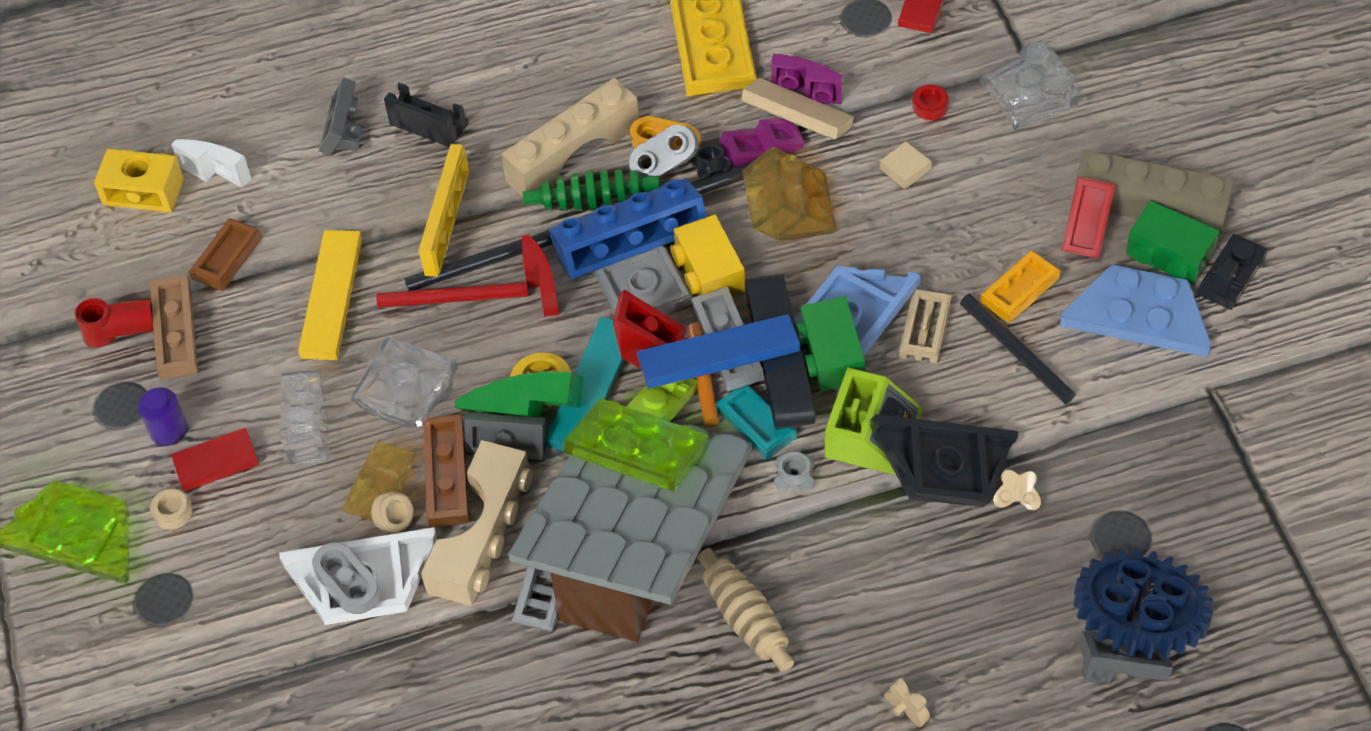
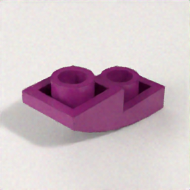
(802, 74)

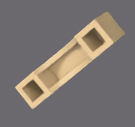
(541, 155)
(461, 563)

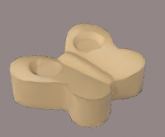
(1019, 489)
(911, 703)

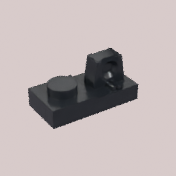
(1232, 271)

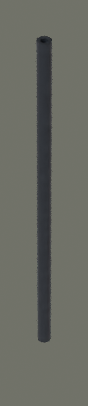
(544, 239)

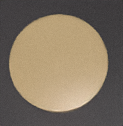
(171, 508)
(392, 511)

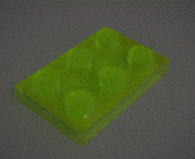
(636, 444)

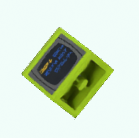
(849, 430)

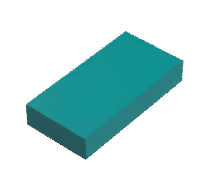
(754, 421)

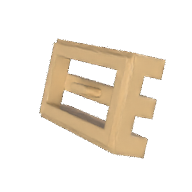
(919, 350)

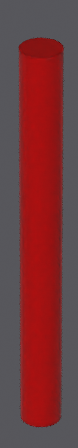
(451, 295)

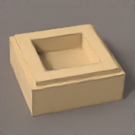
(905, 165)

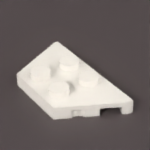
(391, 559)

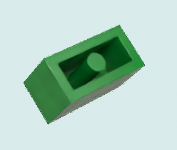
(1172, 242)
(831, 341)

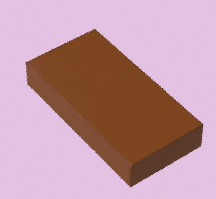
(225, 254)

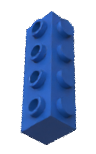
(625, 228)

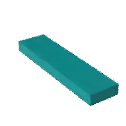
(600, 370)

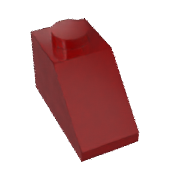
(642, 327)

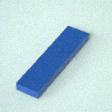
(718, 351)

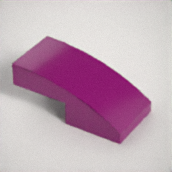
(748, 145)

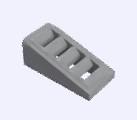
(524, 600)

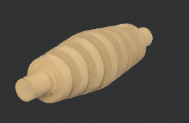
(745, 609)

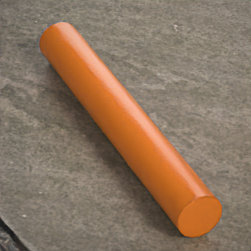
(705, 387)

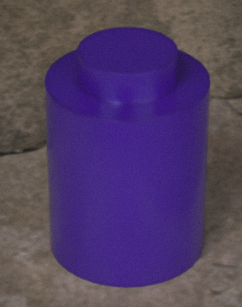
(162, 416)

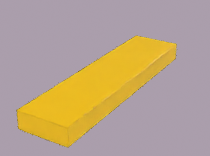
(444, 210)
(330, 295)

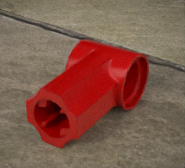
(103, 322)

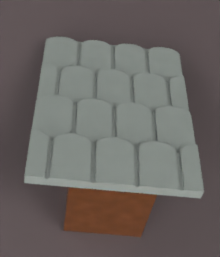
(623, 540)

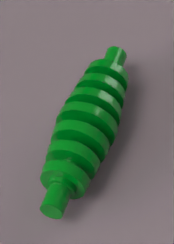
(590, 190)

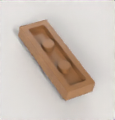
(173, 327)

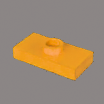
(1020, 286)

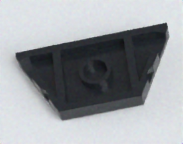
(943, 458)

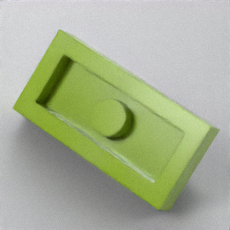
(664, 400)

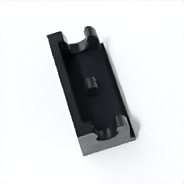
(424, 117)

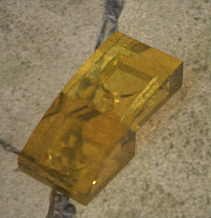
(381, 473)

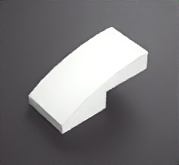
(206, 159)

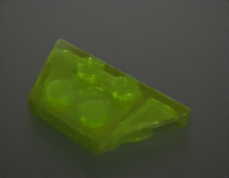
(73, 531)

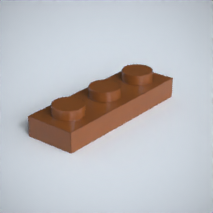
(445, 471)

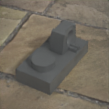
(337, 129)
(510, 431)
(1103, 662)

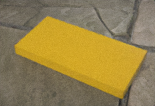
(712, 45)

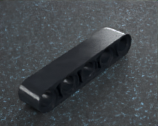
(784, 375)

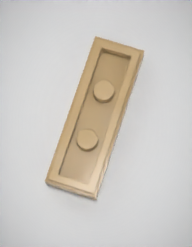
(797, 108)

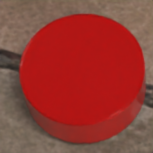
(930, 102)

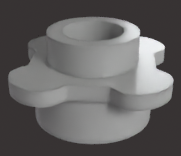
(794, 462)

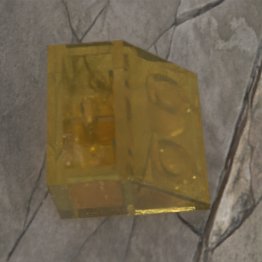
(788, 197)

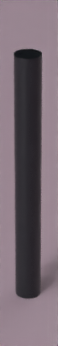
(1017, 349)

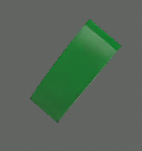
(524, 394)

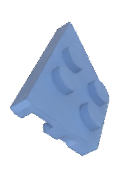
(871, 299)
(1141, 310)

